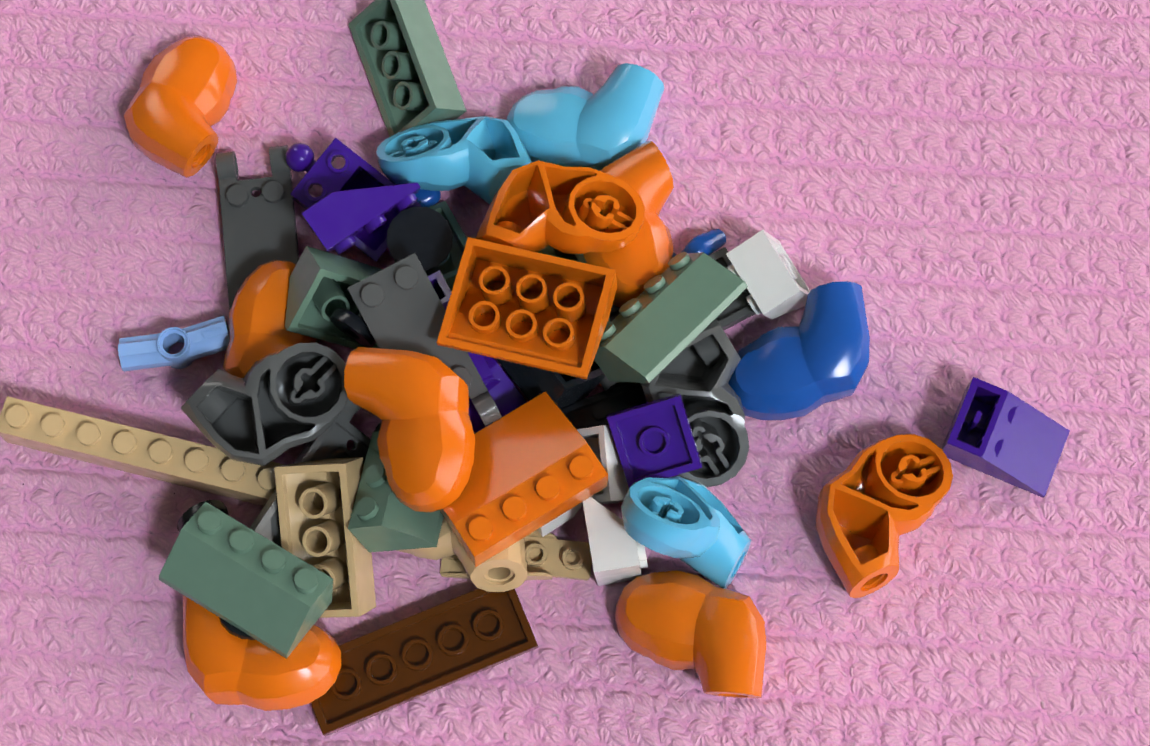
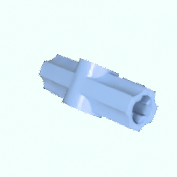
(152, 349)

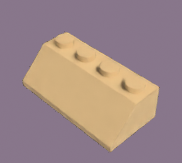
(314, 520)

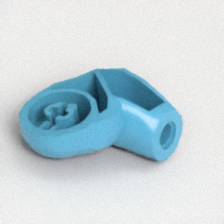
(588, 128)
(454, 154)
(686, 524)

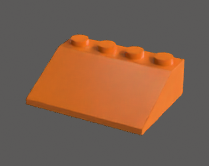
(528, 308)
(522, 477)

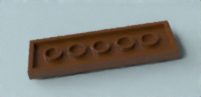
(424, 655)

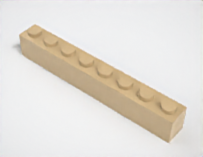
(134, 451)

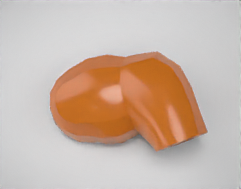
(563, 208)
(652, 247)
(876, 500)
(698, 627)
(251, 673)

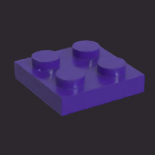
(654, 440)

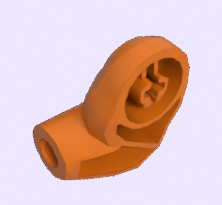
(179, 101)
(260, 317)
(424, 424)

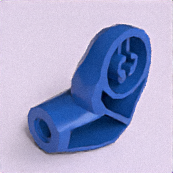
(807, 364)

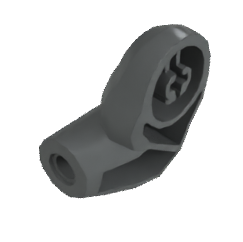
(710, 403)
(274, 407)

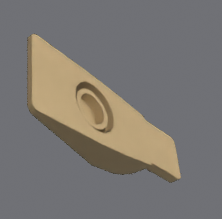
(545, 559)

